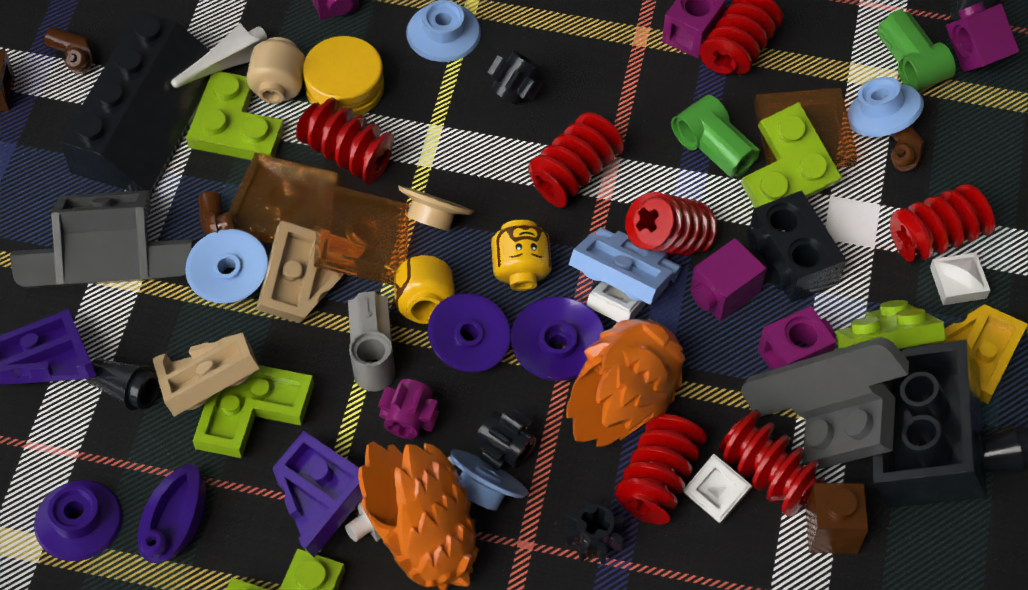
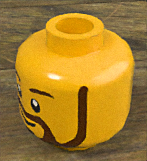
(521, 254)
(421, 286)

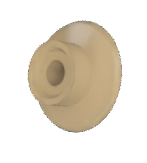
(432, 209)

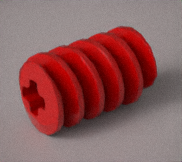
(740, 36)
(346, 139)
(575, 158)
(941, 222)
(670, 224)
(769, 463)
(659, 468)

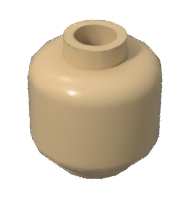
(276, 70)

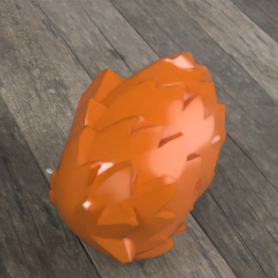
(625, 381)
(420, 512)

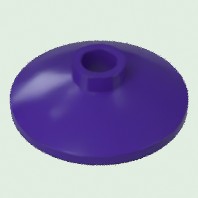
(551, 322)

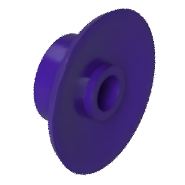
(477, 317)
(85, 535)

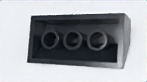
(133, 112)

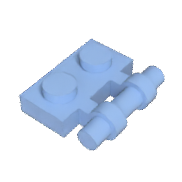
(623, 265)

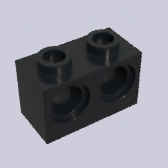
(803, 243)

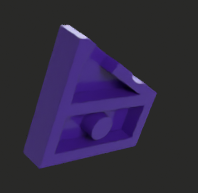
(44, 352)
(318, 489)

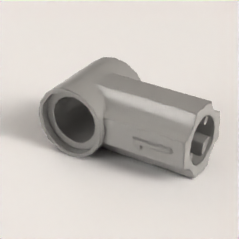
(371, 341)

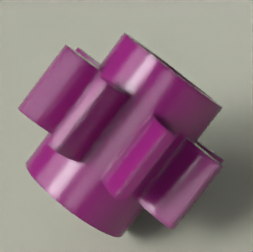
(408, 409)

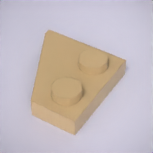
(291, 281)
(209, 370)

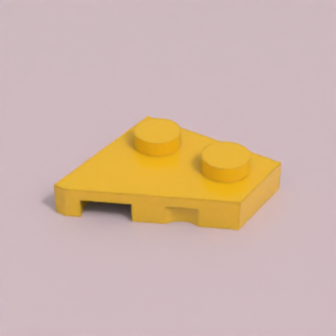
(992, 341)

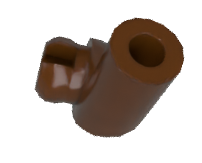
(76, 49)
(907, 149)
(211, 214)

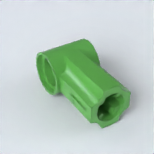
(918, 59)
(709, 128)

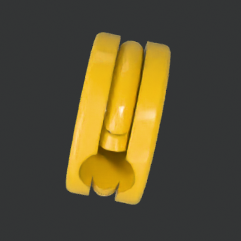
(346, 71)

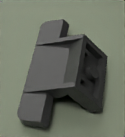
(100, 242)
(840, 398)

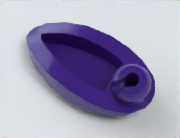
(172, 514)

